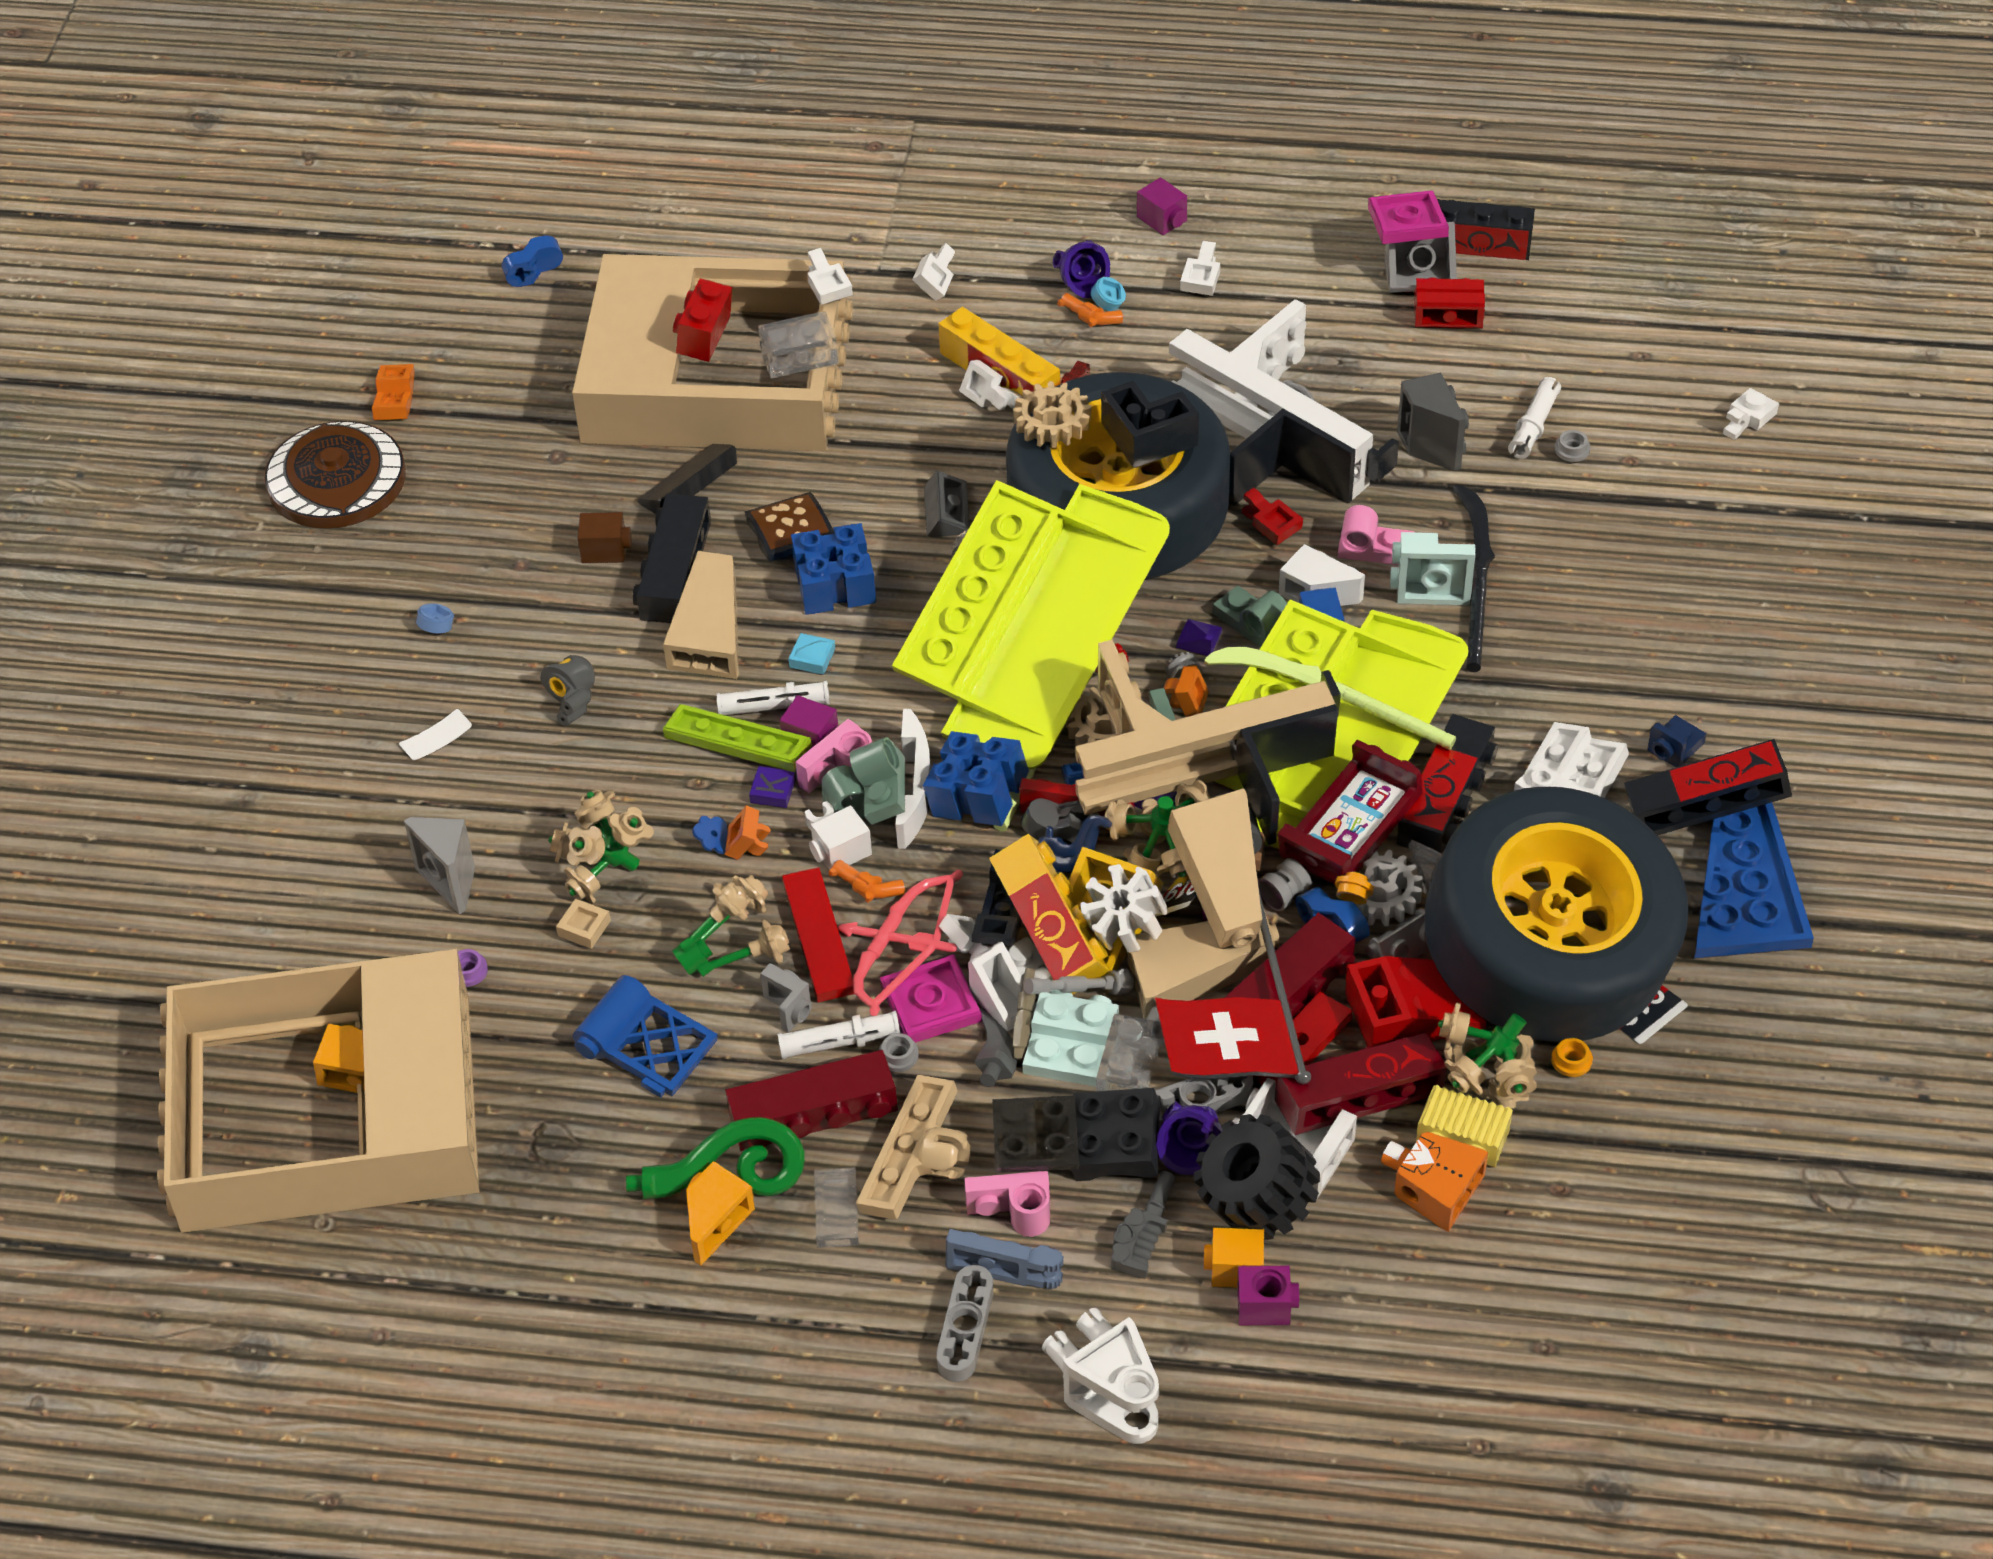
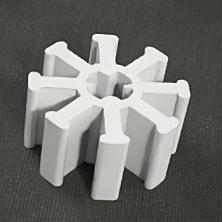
(1140, 902)

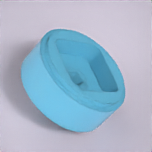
(1108, 293)

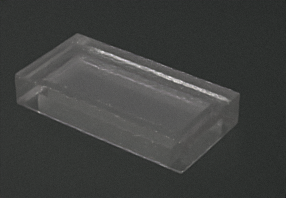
(836, 1207)

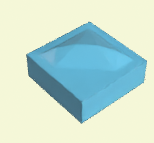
(811, 653)

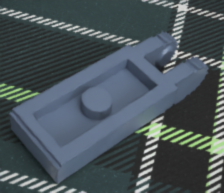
(1005, 1259)

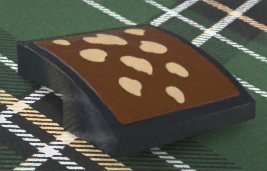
(779, 520)

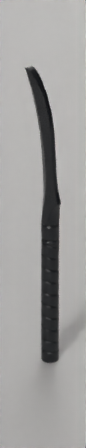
(1483, 558)

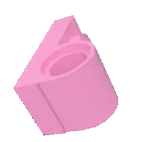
(1363, 539)
(829, 753)
(1012, 1193)

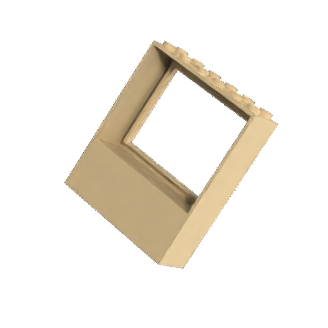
(631, 364)
(411, 1116)

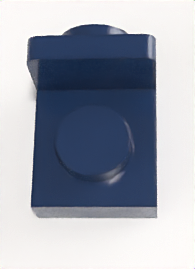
(1675, 741)

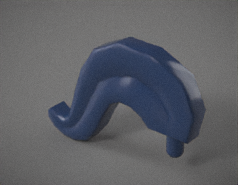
(1066, 853)

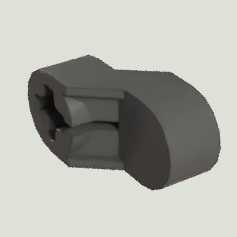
(1063, 817)

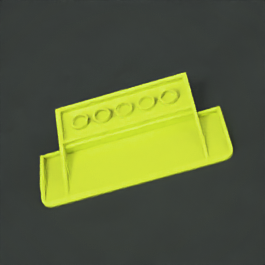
(1026, 608)
(1386, 658)

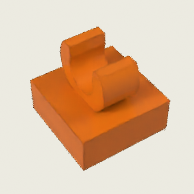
(1188, 691)
(745, 834)

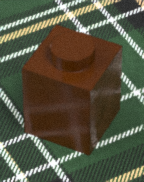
(603, 537)

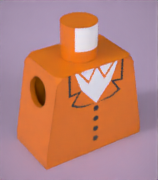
(1436, 1175)

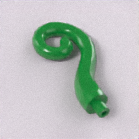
(669, 1179)

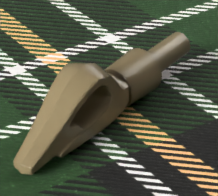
(1023, 1019)

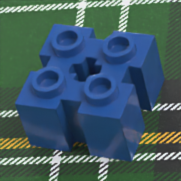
(833, 568)
(975, 778)

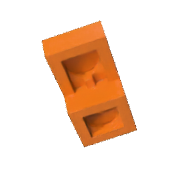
(394, 392)

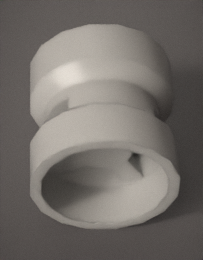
(1280, 887)

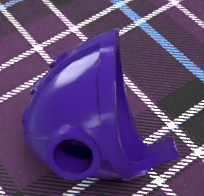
(1081, 266)
(1184, 1135)

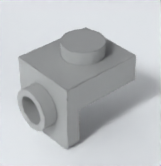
(788, 992)

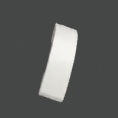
(916, 750)

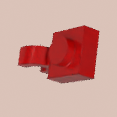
(1271, 519)

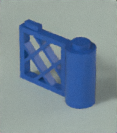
(618, 1019)

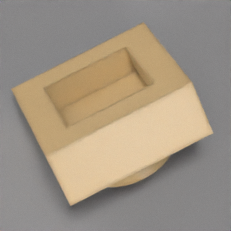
(583, 923)

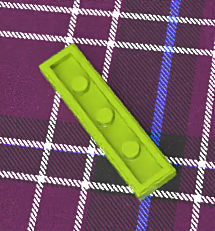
(736, 737)

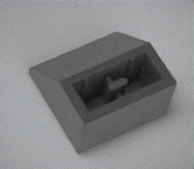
(1432, 421)

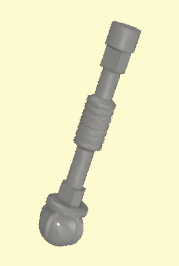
(1114, 982)

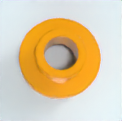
(1354, 888)
(1572, 1049)

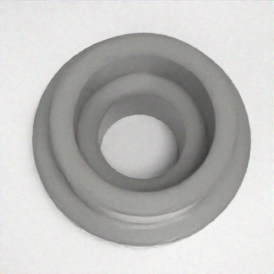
(1572, 446)
(900, 1044)

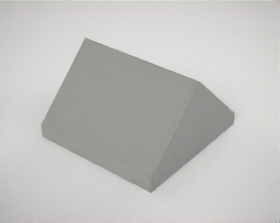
(1420, 260)
(443, 857)

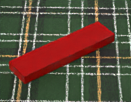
(818, 934)

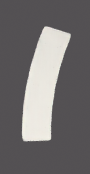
(436, 736)

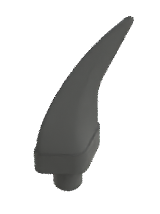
(997, 1055)

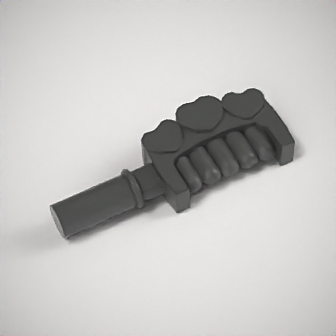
(1140, 1231)

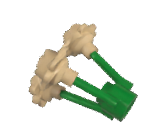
(732, 902)

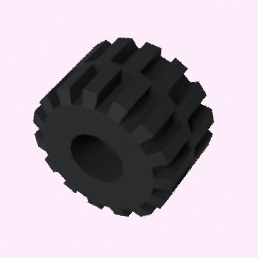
(1257, 1176)

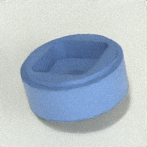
(434, 618)

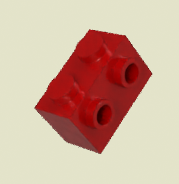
(703, 319)

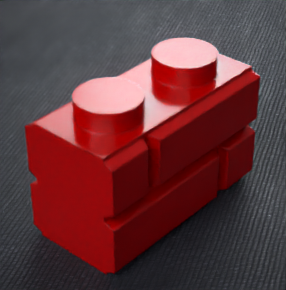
(1449, 303)

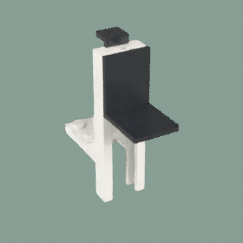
(1300, 434)

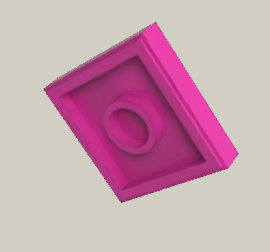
(1408, 217)
(933, 1000)

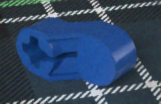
(538, 256)
(1342, 913)

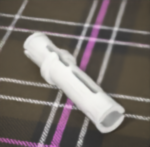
(1530, 425)
(730, 702)
(838, 1035)

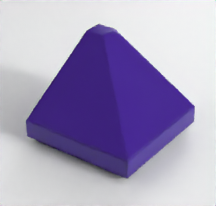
(1199, 637)

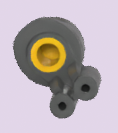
(571, 685)

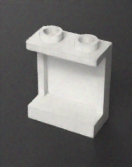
(1325, 1144)

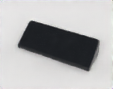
(692, 476)

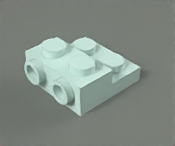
(1431, 570)
(1068, 1037)

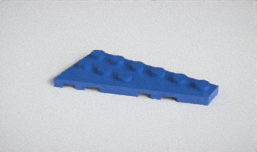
(1750, 889)

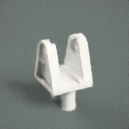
(1108, 1375)

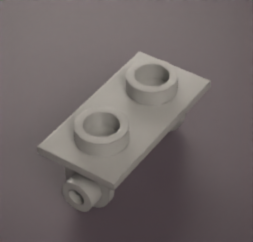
(1406, 941)

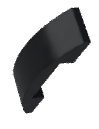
(999, 917)

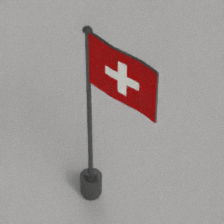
(1236, 1032)

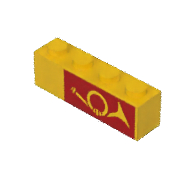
(970, 338)
(1048, 911)

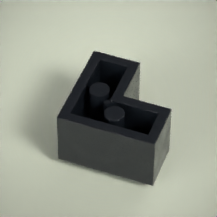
(1148, 429)

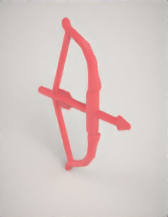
(919, 942)

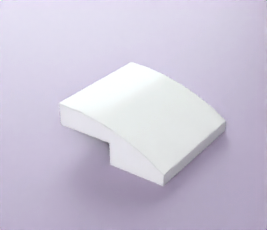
(1581, 759)

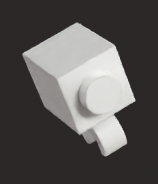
(838, 836)

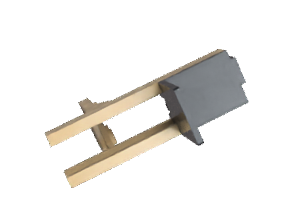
(1242, 739)

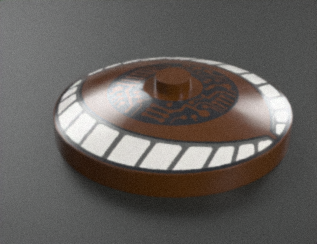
(335, 474)

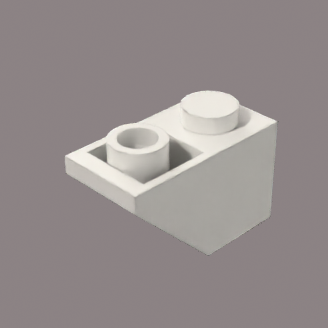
(1315, 570)

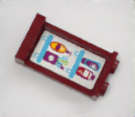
(1353, 814)

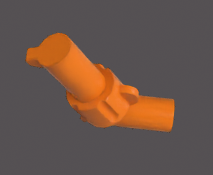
(1089, 312)
(866, 884)

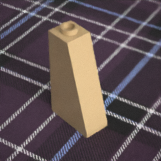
(705, 621)
(1220, 862)
(1190, 964)

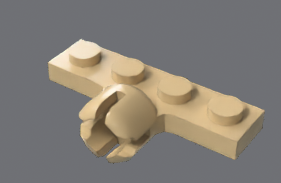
(915, 1149)

